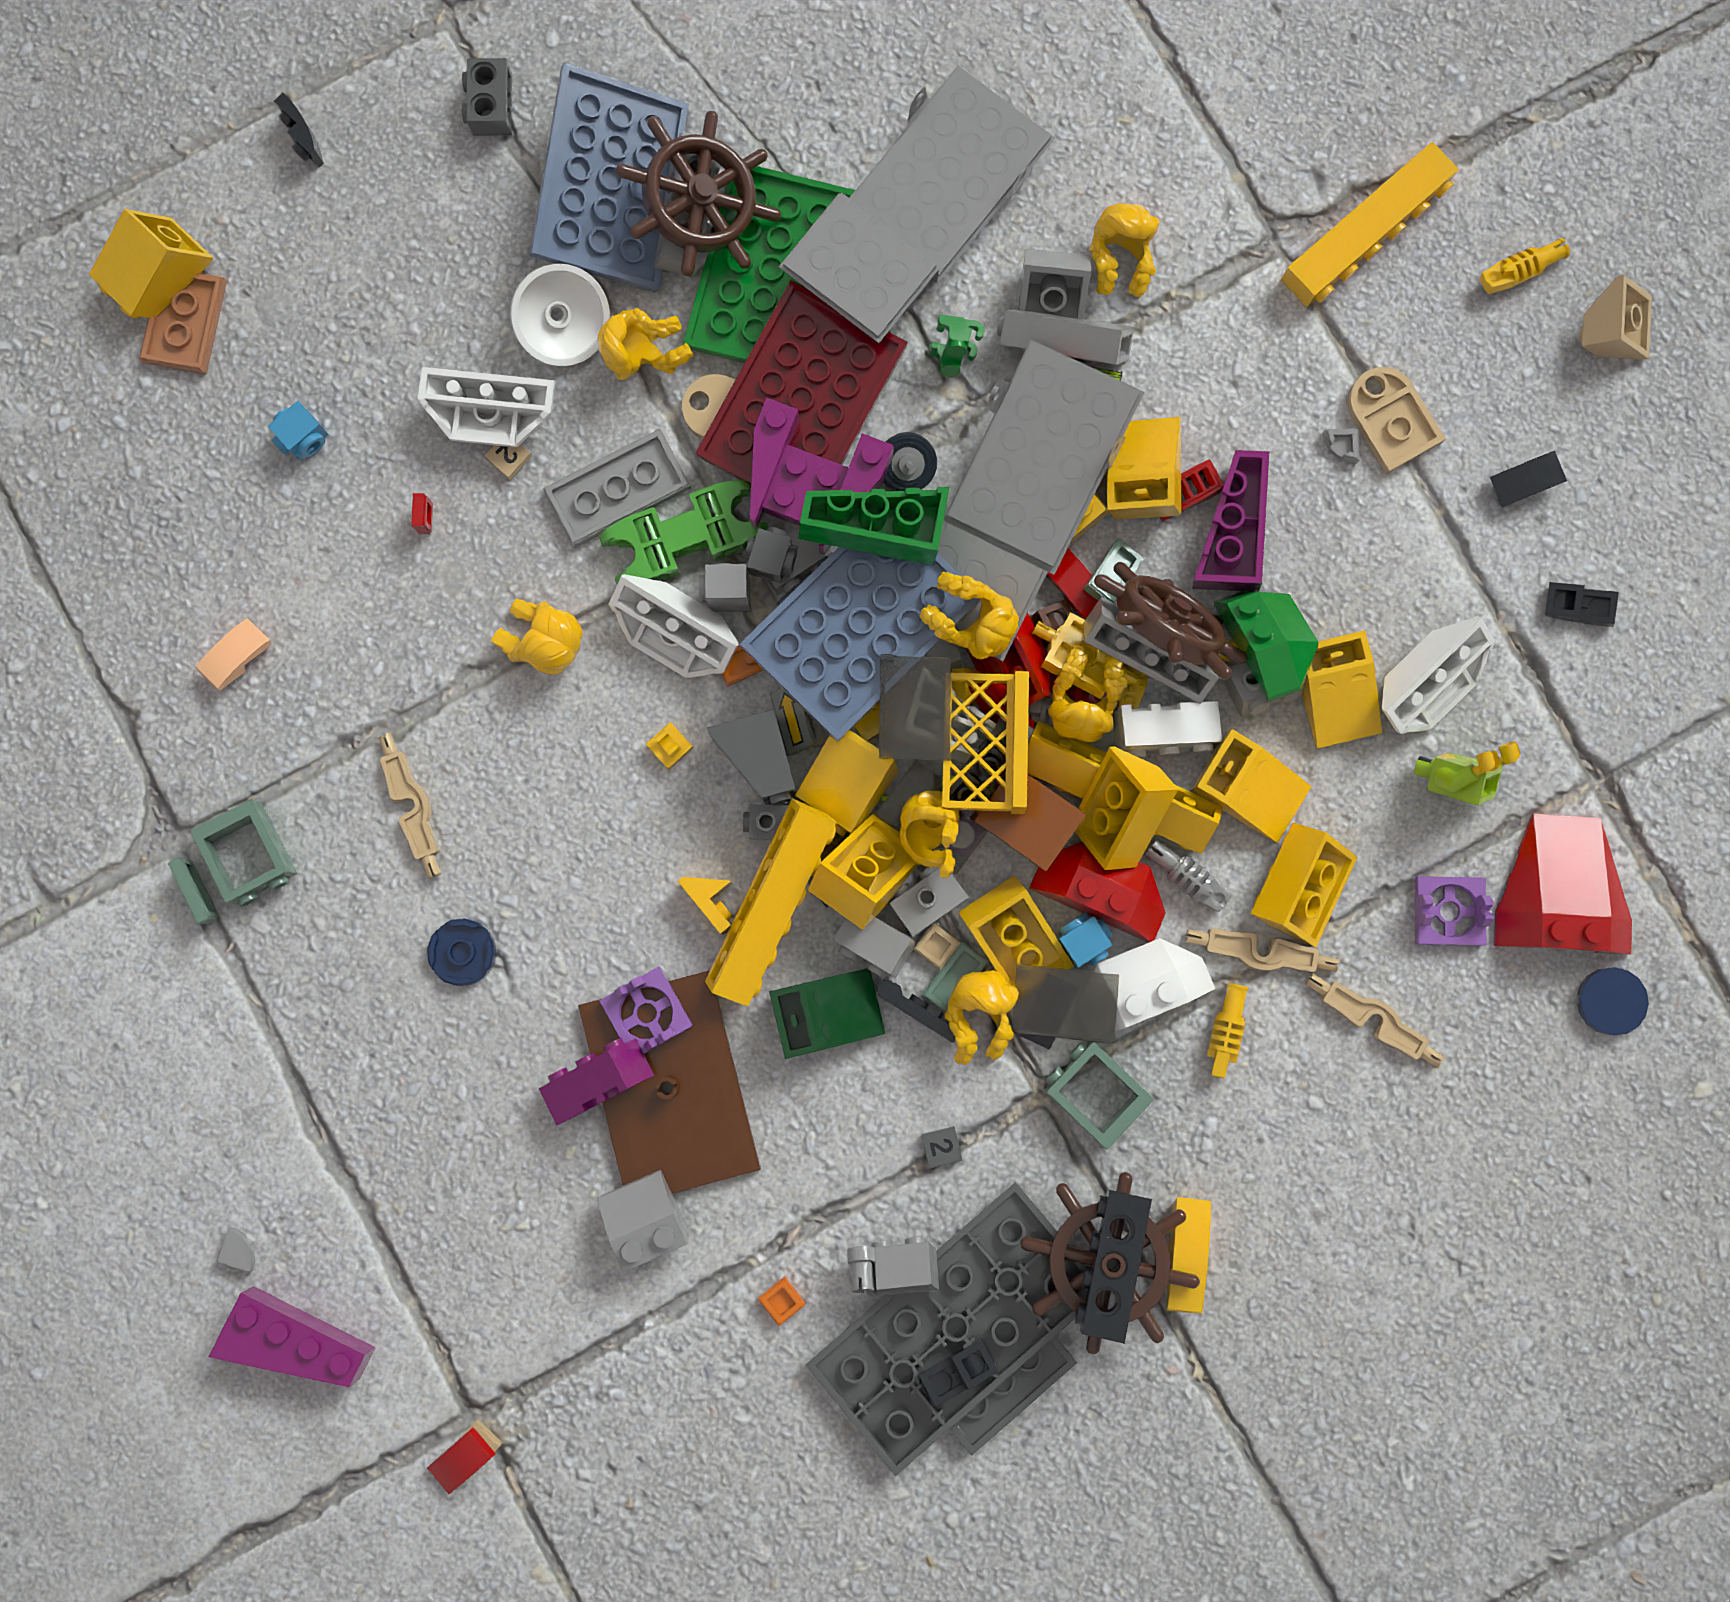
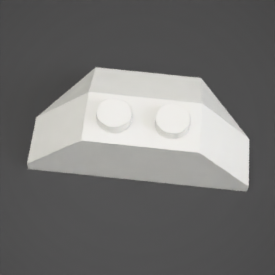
(485, 406)
(672, 627)
(1436, 675)
(1155, 980)

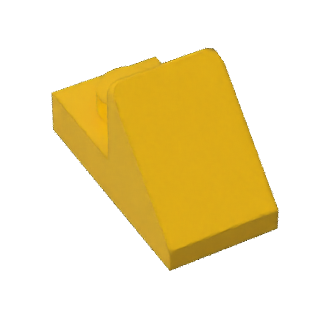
(702, 893)

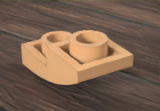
(230, 654)

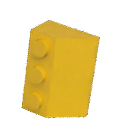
(1123, 808)
(1304, 884)

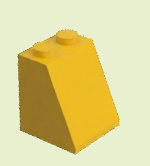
(147, 263)
(847, 781)

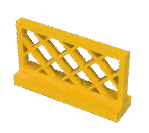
(1016, 743)

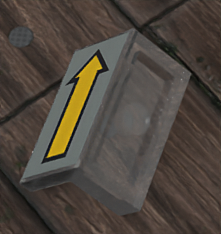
(796, 725)

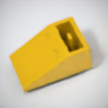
(1147, 471)
(1342, 691)
(1251, 785)

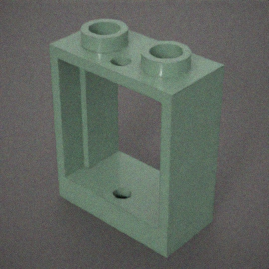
(228, 823)
(1126, 1114)

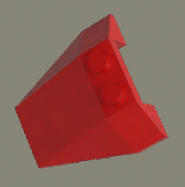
(1564, 890)

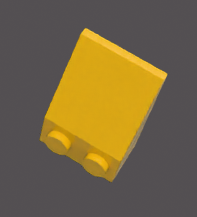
(863, 872)
(1013, 930)

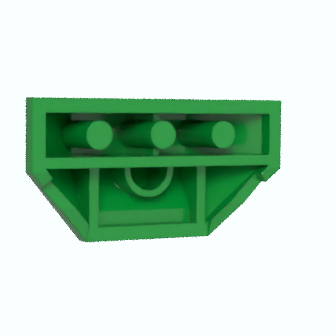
(1273, 636)

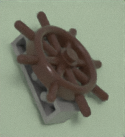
(692, 199)
(1161, 633)

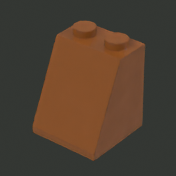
(1040, 831)

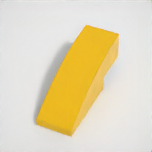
(1190, 1254)

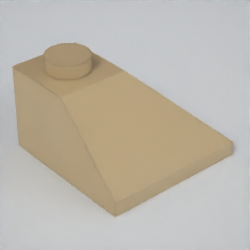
(1619, 322)

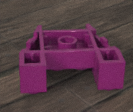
(785, 472)

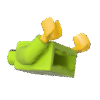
(1467, 777)

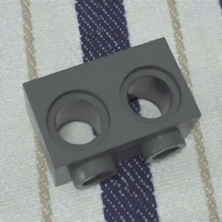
(493, 96)

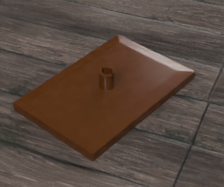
(692, 1109)

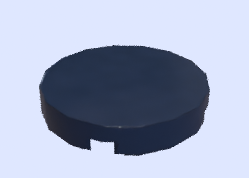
(461, 952)
(1612, 1001)

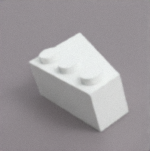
(1167, 728)

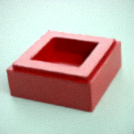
(422, 513)

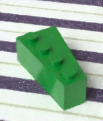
(877, 522)

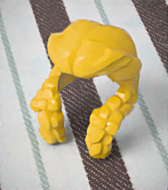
(1129, 228)
(627, 344)
(990, 632)
(550, 641)
(1080, 719)
(926, 827)
(990, 994)

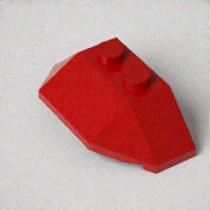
(1024, 654)
(1119, 897)

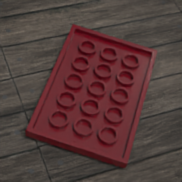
(809, 362)

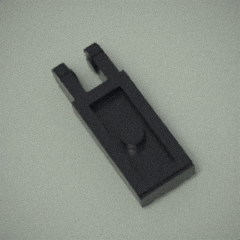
(915, 1008)

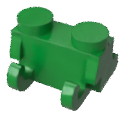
(957, 344)

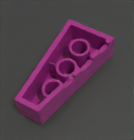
(1237, 535)
(289, 1341)

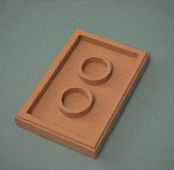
(187, 327)

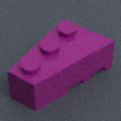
(595, 1079)

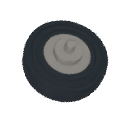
(912, 462)

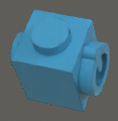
(297, 432)
(1085, 940)

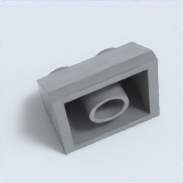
(1055, 283)
(642, 1220)

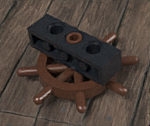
(1113, 1264)

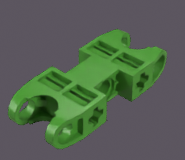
(684, 532)

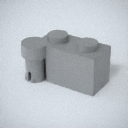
(894, 1268)

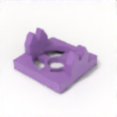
(1425, 911)
(654, 979)

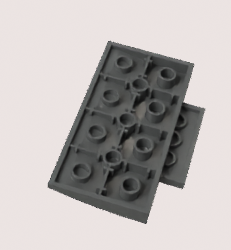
(982, 1296)

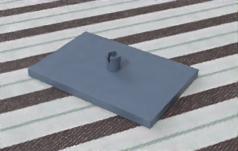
(582, 202)
(837, 624)

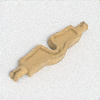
(417, 821)
(1279, 953)
(1390, 1028)

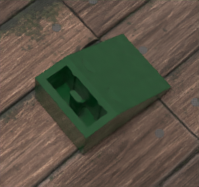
(827, 1013)

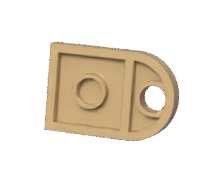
(713, 387)
(1395, 420)

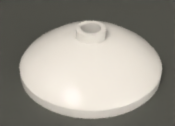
(582, 310)

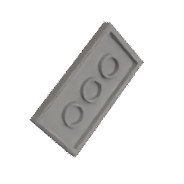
(616, 487)

